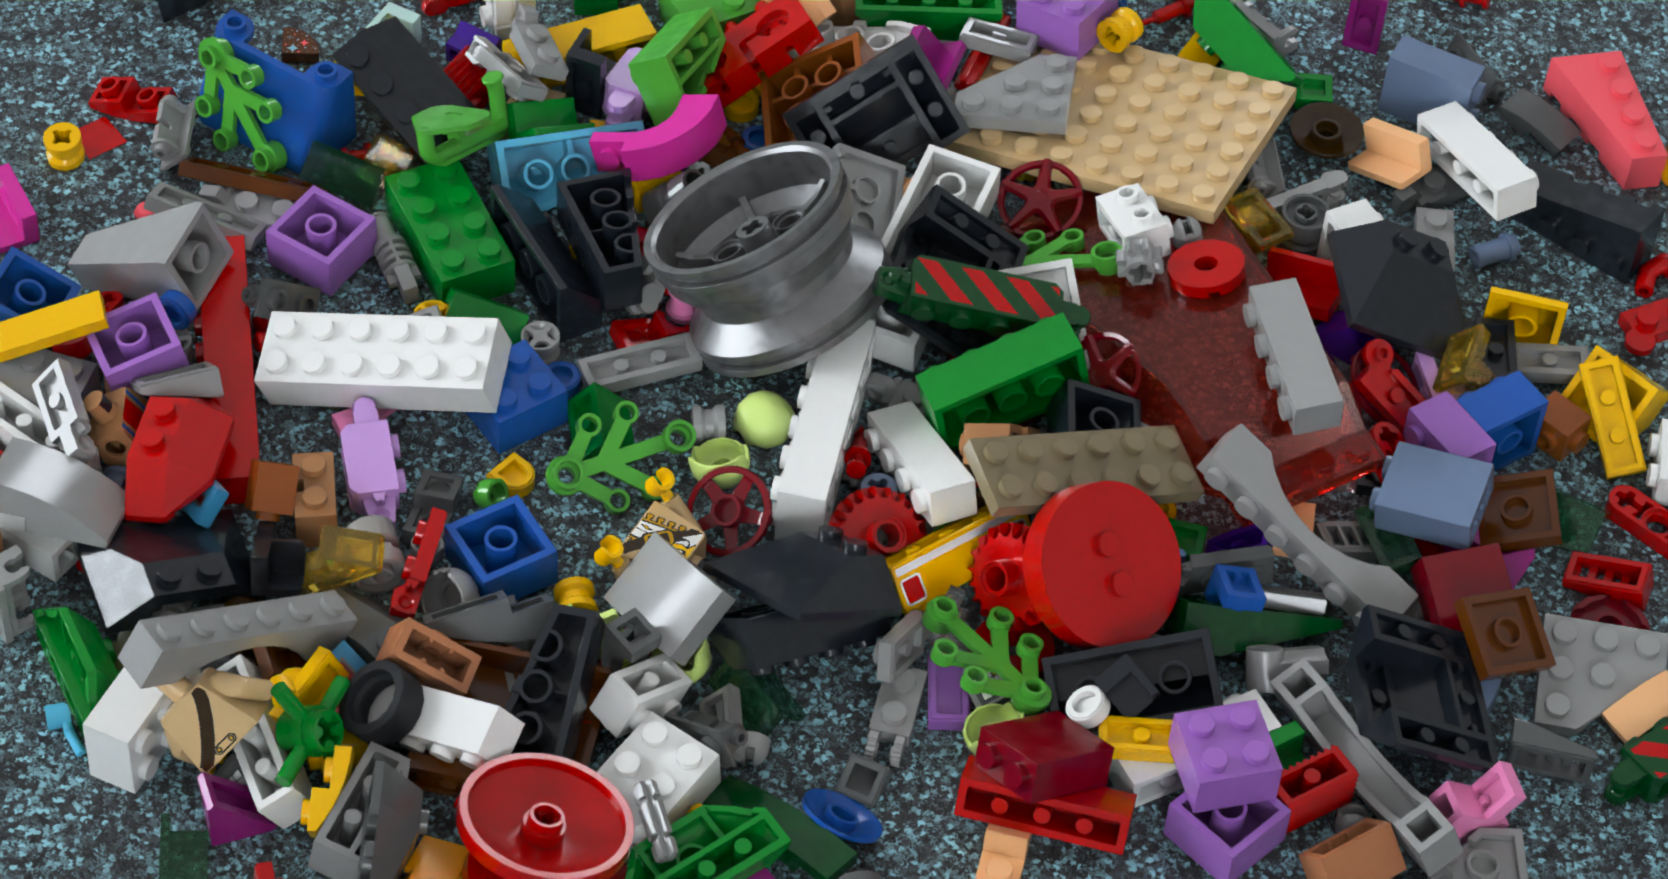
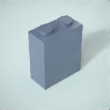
(1427, 78)
(1432, 495)

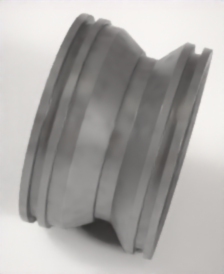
(768, 259)

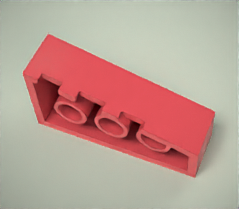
(1611, 115)

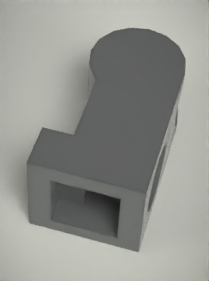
(630, 645)

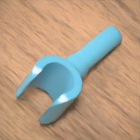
(59, 717)

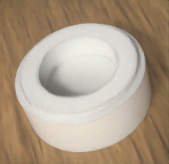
(1088, 706)

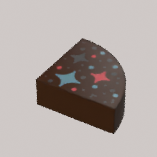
(298, 47)

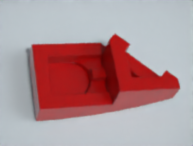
(643, 330)

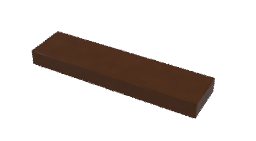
(245, 178)

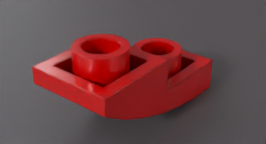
(126, 100)

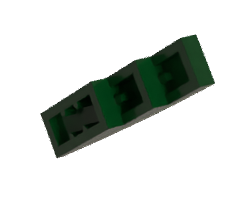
(811, 846)

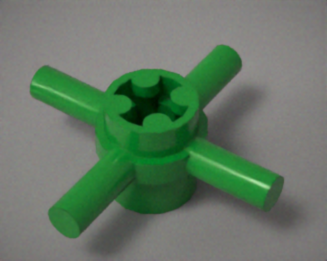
(308, 728)

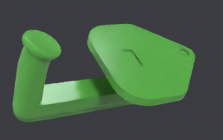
(465, 127)

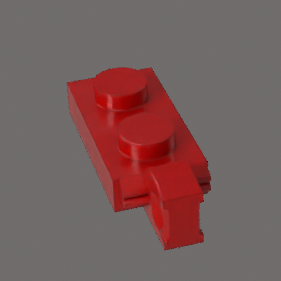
(416, 568)

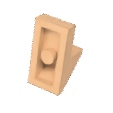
(1003, 853)

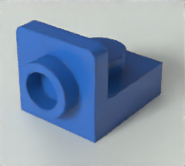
(1235, 588)

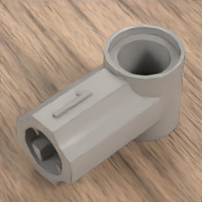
(1269, 661)

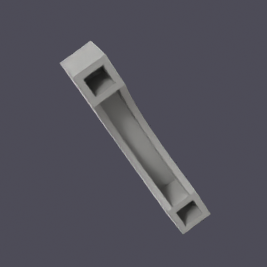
(1247, 477)
(175, 645)
(1326, 722)

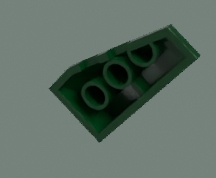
(1236, 630)

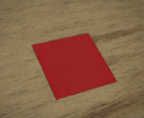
(100, 137)

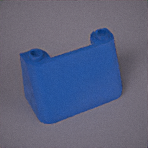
(313, 103)

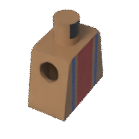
(114, 422)

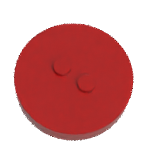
(1102, 565)

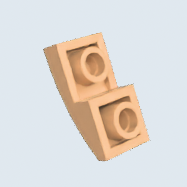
(1639, 709)

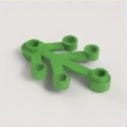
(219, 61)
(1071, 241)
(612, 459)
(1024, 689)

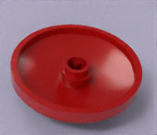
(544, 819)

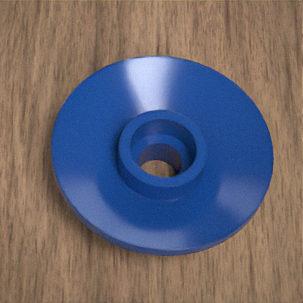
(842, 816)

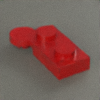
(1645, 327)
(1384, 386)

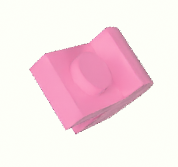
(1482, 803)

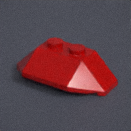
(174, 456)

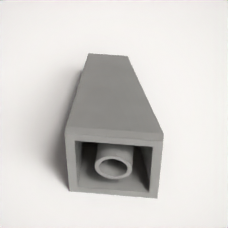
(155, 254)

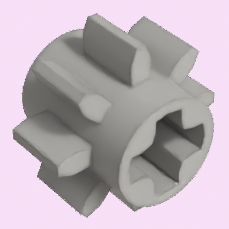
(1139, 261)

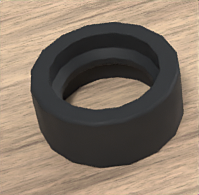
(401, 713)

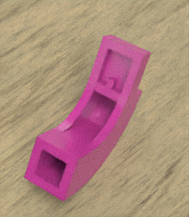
(666, 147)

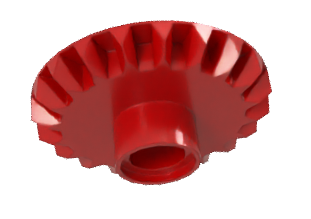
(879, 508)
(1000, 574)

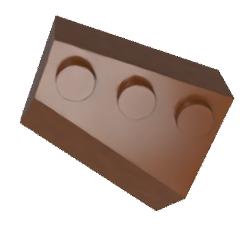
(806, 77)

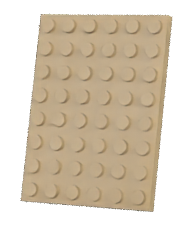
(1152, 122)

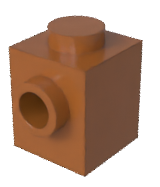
(1563, 427)
(271, 489)

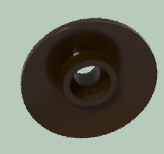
(1326, 130)

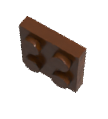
(1522, 512)
(1504, 634)

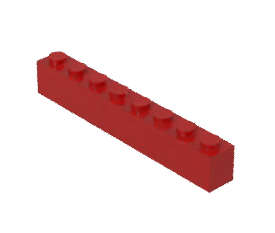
(228, 345)

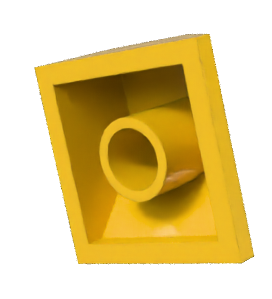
(1535, 316)
(1644, 394)

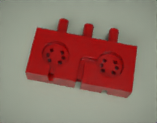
(759, 45)

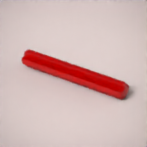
(976, 63)

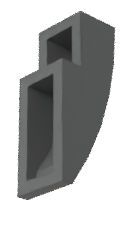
(493, 618)

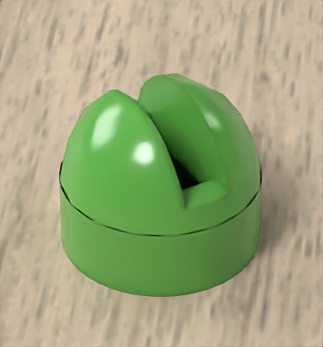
(490, 488)

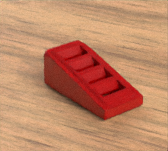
(1625, 570)

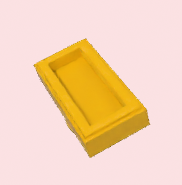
(313, 679)

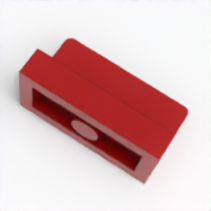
(1314, 276)

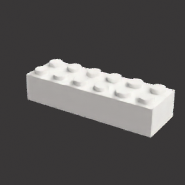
(966, 179)
(388, 358)
(822, 434)

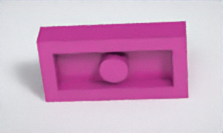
(17, 215)

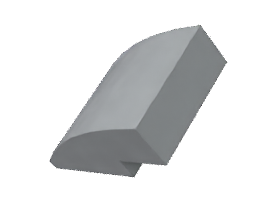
(59, 494)
(672, 596)

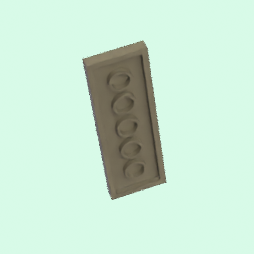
(1027, 470)

